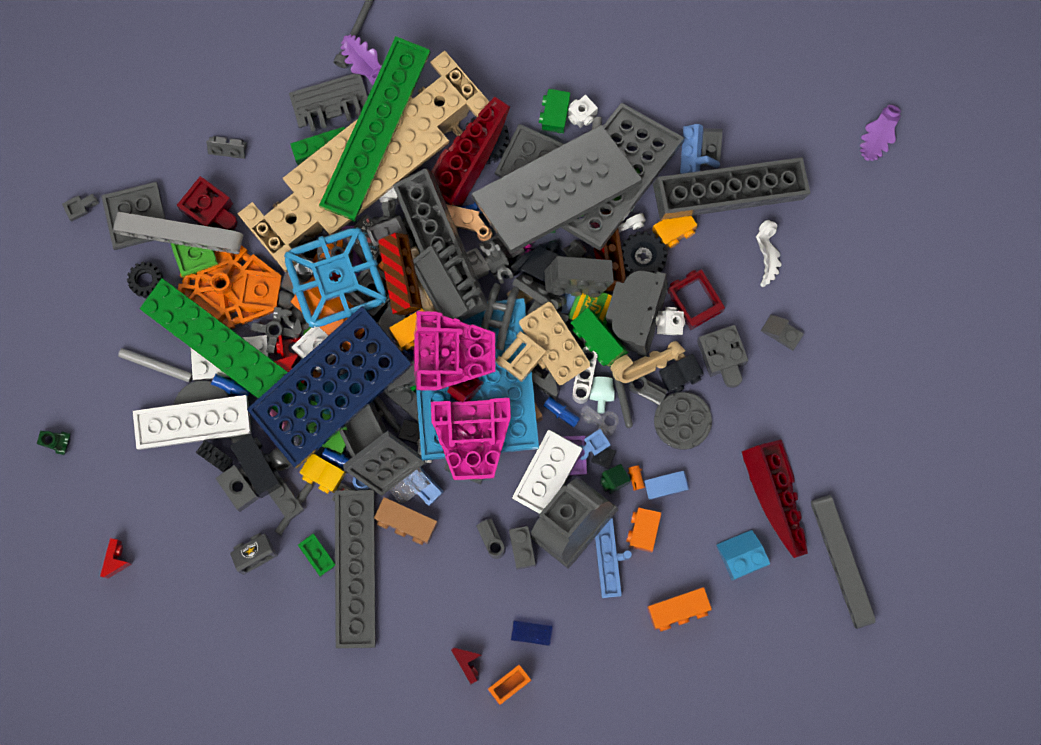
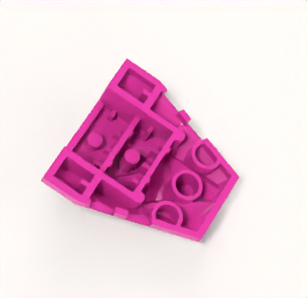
(450, 351)
(472, 435)

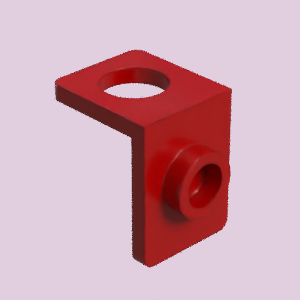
(282, 346)

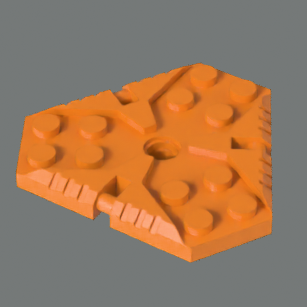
(249, 288)

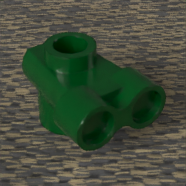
(59, 441)

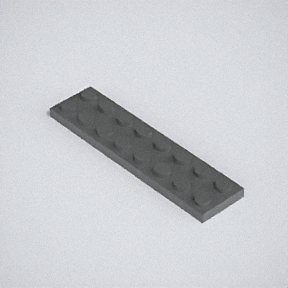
(355, 569)

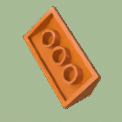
(331, 307)

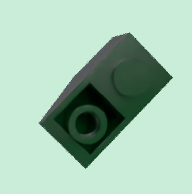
(614, 479)

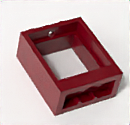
(705, 316)

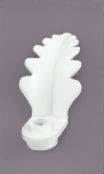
(770, 253)

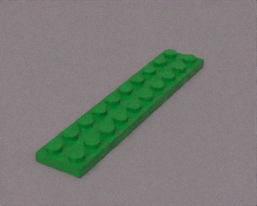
(374, 129)
(214, 340)

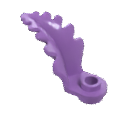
(363, 60)
(880, 133)

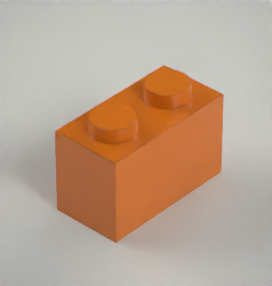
(644, 529)
(509, 684)

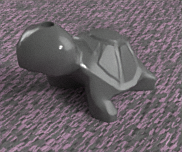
(291, 315)

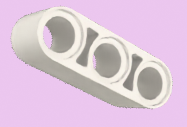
(584, 384)

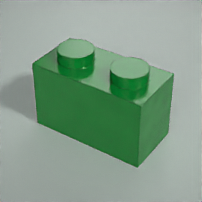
(555, 111)

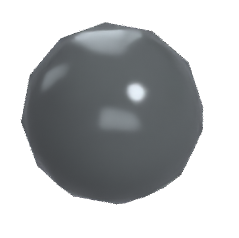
(279, 461)

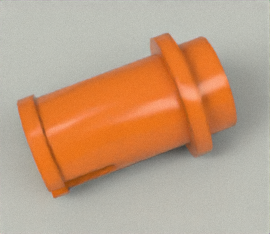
(636, 477)

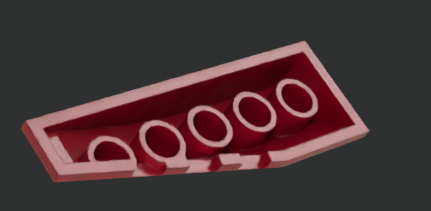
(465, 159)
(772, 482)

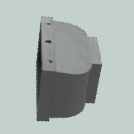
(634, 308)
(572, 521)

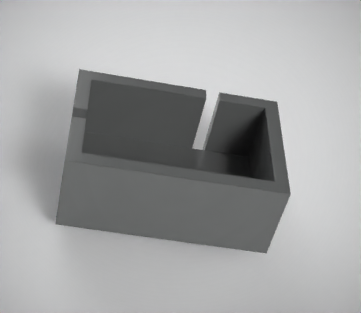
(578, 276)
(362, 429)

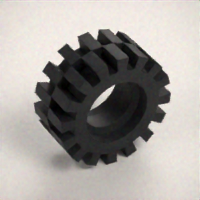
(137, 272)
(214, 456)

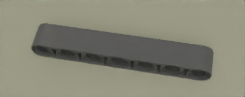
(843, 561)

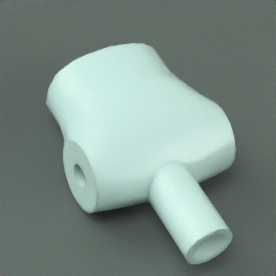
(602, 391)

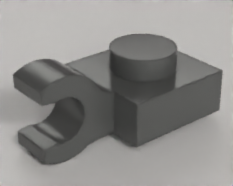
(77, 207)

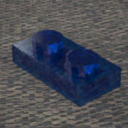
(531, 633)

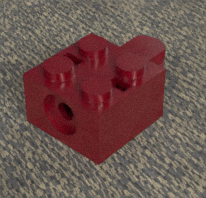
(206, 208)

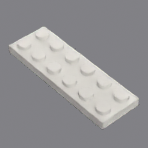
(192, 422)

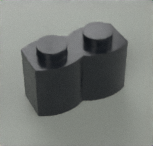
(681, 373)

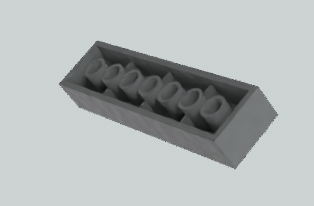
(731, 188)
(432, 222)

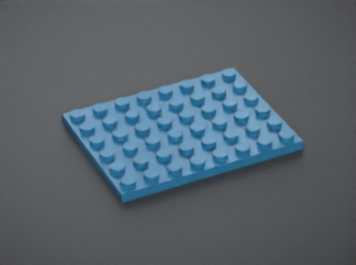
(522, 428)

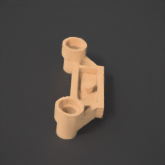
(469, 220)

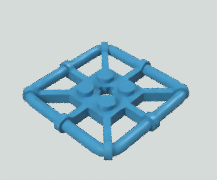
(323, 272)

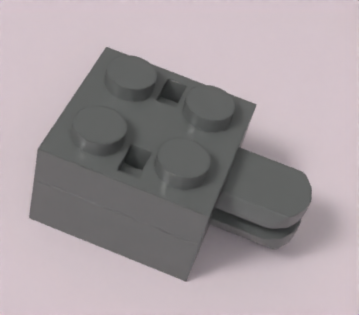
(725, 354)

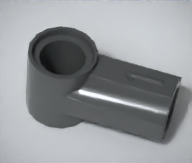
(649, 391)
(490, 537)

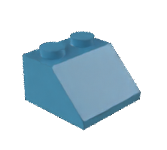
(743, 555)

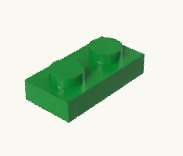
(316, 555)

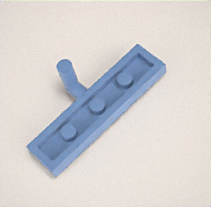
(691, 150)
(608, 561)

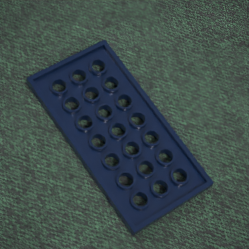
(316, 386)

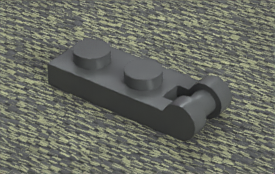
(538, 292)

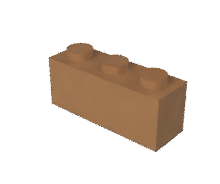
(405, 521)

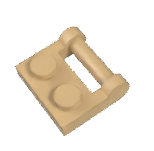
(525, 360)

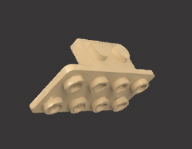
(563, 354)

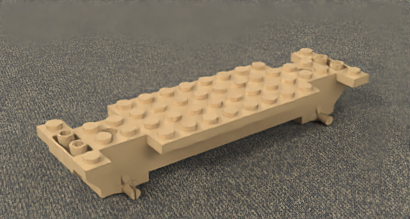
(414, 142)

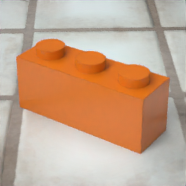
(679, 609)

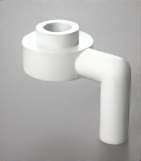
(633, 222)

